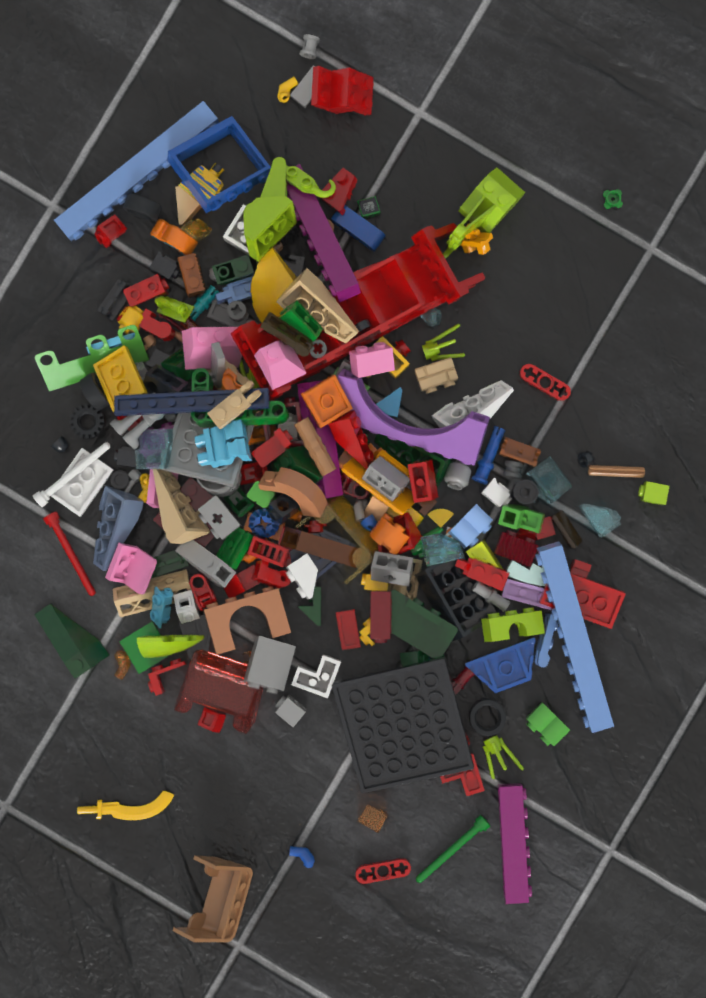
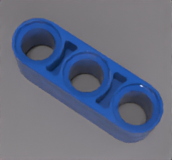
(359, 228)

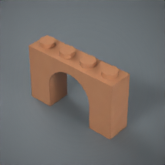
(268, 603)

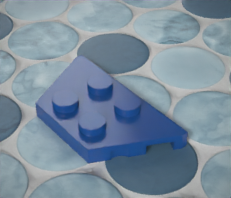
(506, 666)

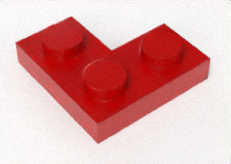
(470, 779)

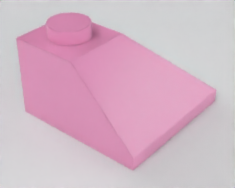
(279, 364)

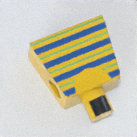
(206, 180)

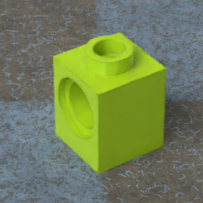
(653, 493)

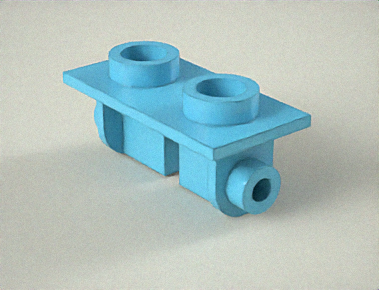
(160, 612)

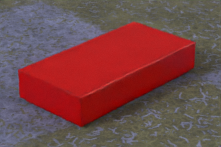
(348, 629)

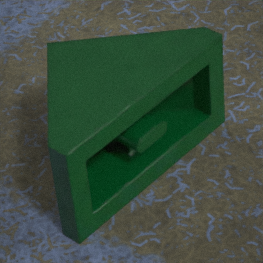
(240, 503)

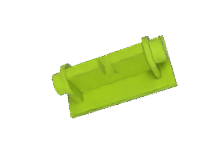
(173, 308)

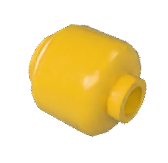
(130, 316)

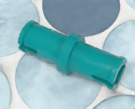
(203, 302)

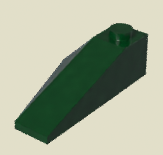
(407, 454)
(72, 642)

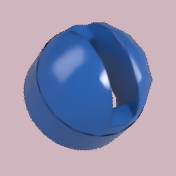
(369, 522)

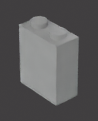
(269, 664)

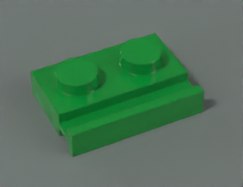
(235, 547)

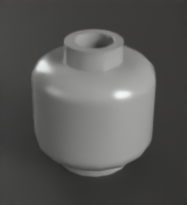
(457, 475)

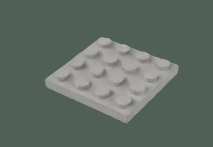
(185, 458)

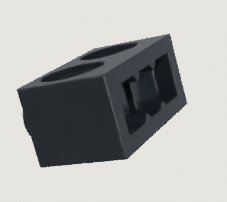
(163, 381)

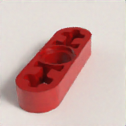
(554, 394)
(398, 873)

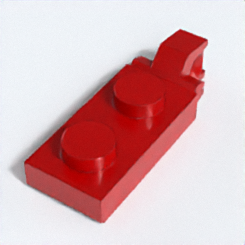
(483, 572)

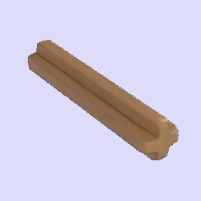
(616, 471)

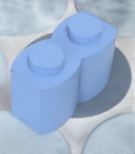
(471, 526)

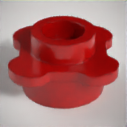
(315, 527)

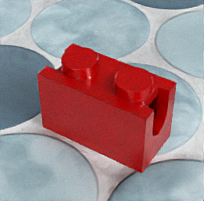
(423, 481)

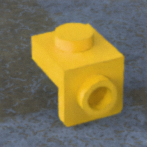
(364, 633)

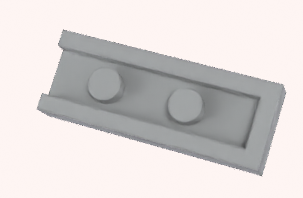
(217, 364)

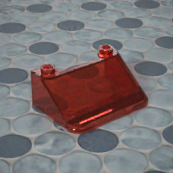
(220, 686)

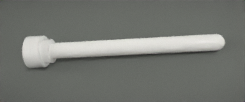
(43, 496)

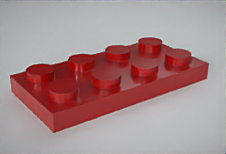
(597, 601)

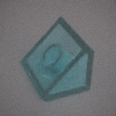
(549, 480)

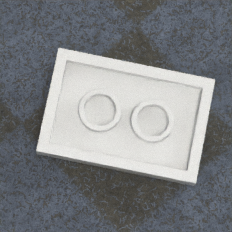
(84, 487)

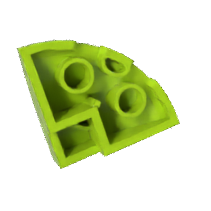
(166, 645)

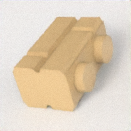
(436, 375)

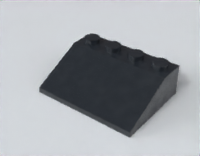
(453, 596)

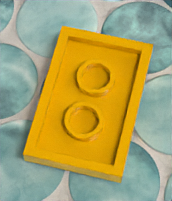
(119, 375)

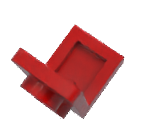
(146, 290)
(273, 447)
(155, 684)

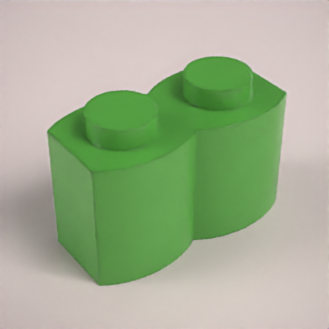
(547, 724)

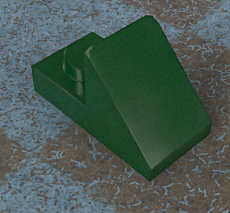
(314, 611)

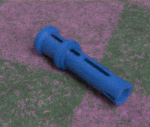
(485, 464)

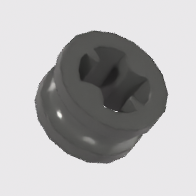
(323, 349)

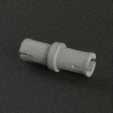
(491, 596)

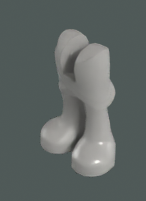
(132, 436)

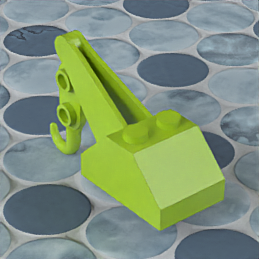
(485, 207)
(273, 213)

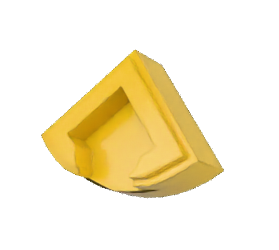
(440, 516)

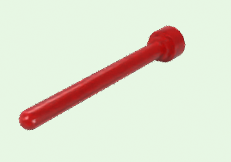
(53, 521)

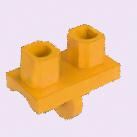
(476, 239)

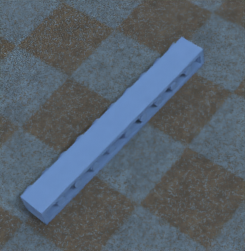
(133, 174)
(575, 637)

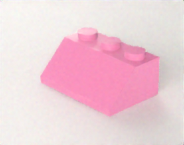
(198, 343)

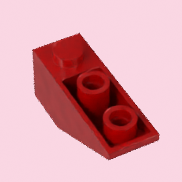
(349, 435)

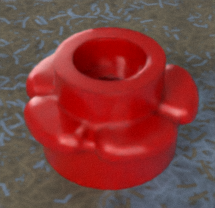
(402, 348)

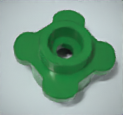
(616, 194)

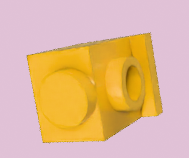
(373, 585)

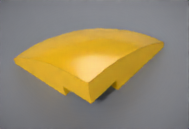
(269, 283)

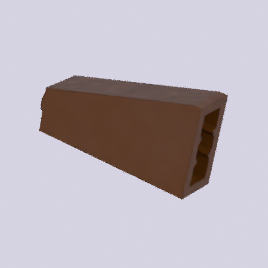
(318, 546)

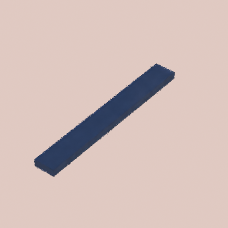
(181, 402)

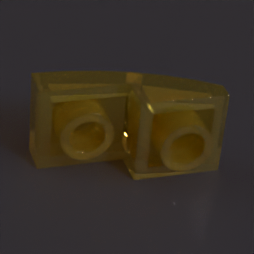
(196, 229)

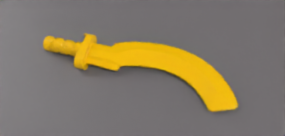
(129, 812)

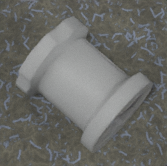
(309, 46)

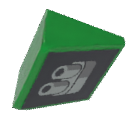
(369, 207)

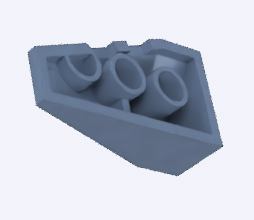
(118, 518)

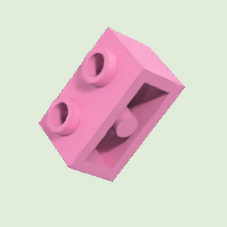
(371, 360)

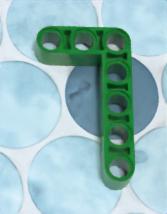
(248, 418)

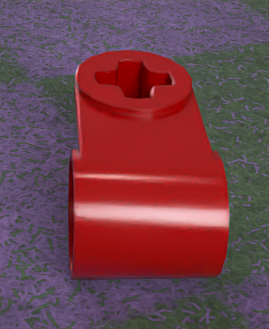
(203, 592)

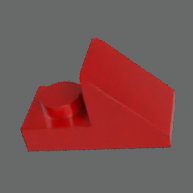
(240, 583)

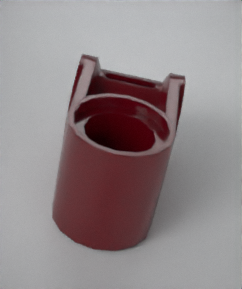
(350, 485)

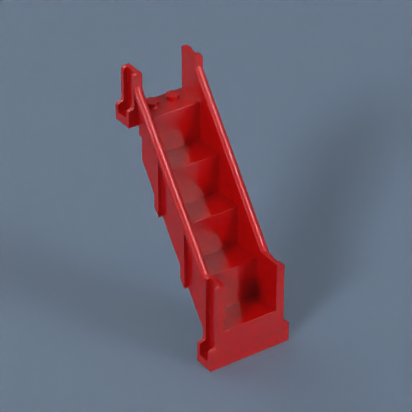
(389, 297)

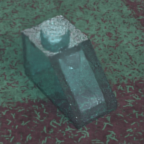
(601, 518)
(440, 549)

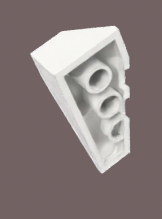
(485, 403)

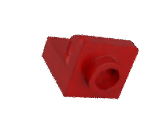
(109, 230)

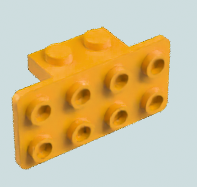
(356, 471)

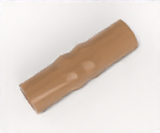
(315, 446)

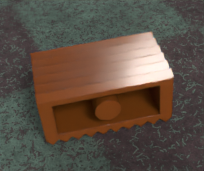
(192, 275)

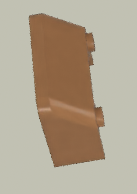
(223, 902)

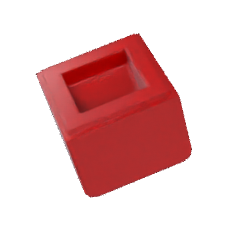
(212, 720)

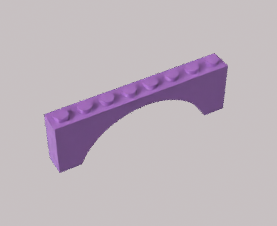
(455, 441)

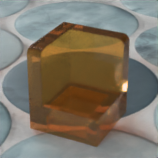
(373, 818)

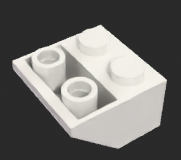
(304, 574)

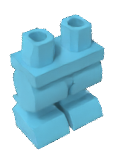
(219, 445)

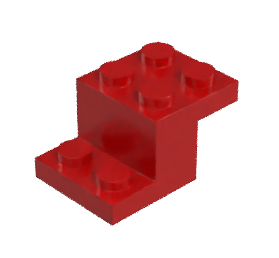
(342, 90)

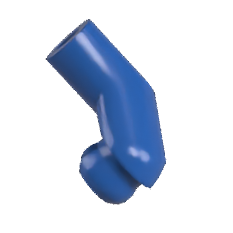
(305, 855)

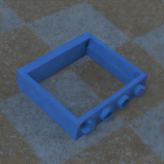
(207, 138)

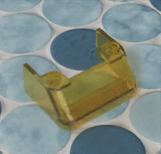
(343, 512)

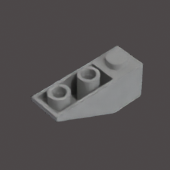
(206, 563)

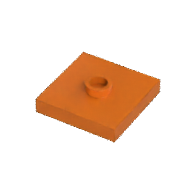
(326, 401)

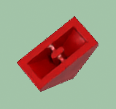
(252, 473)

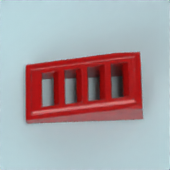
(254, 547)

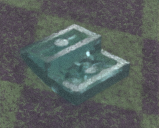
(154, 449)

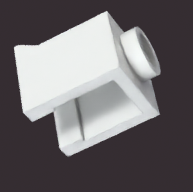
(497, 493)
(189, 612)

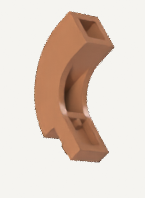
(297, 486)

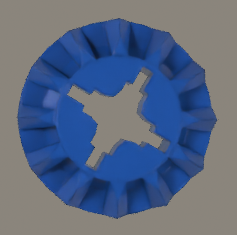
(255, 519)

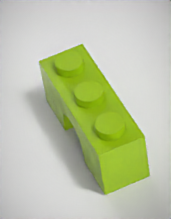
(497, 627)

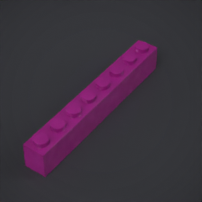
(324, 243)

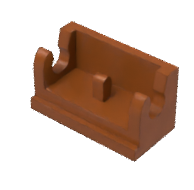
(519, 452)

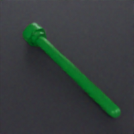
(480, 825)

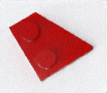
(345, 183)

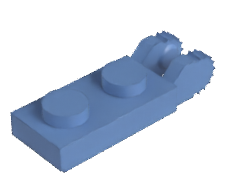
(545, 641)

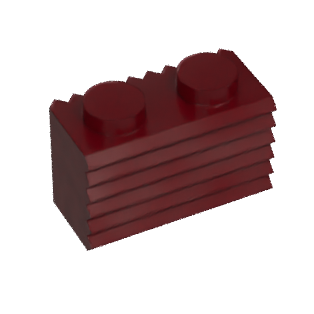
(516, 549)

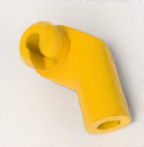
(285, 89)
(144, 480)

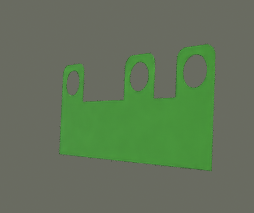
(71, 372)

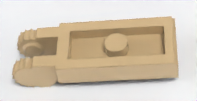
(233, 405)

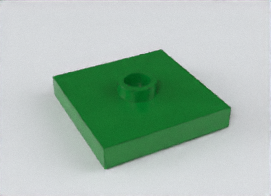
(131, 648)

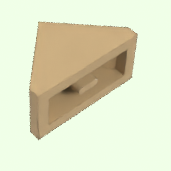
(186, 206)

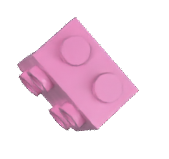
(131, 567)

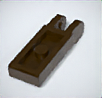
(287, 334)

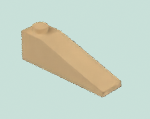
(320, 304)
(177, 515)

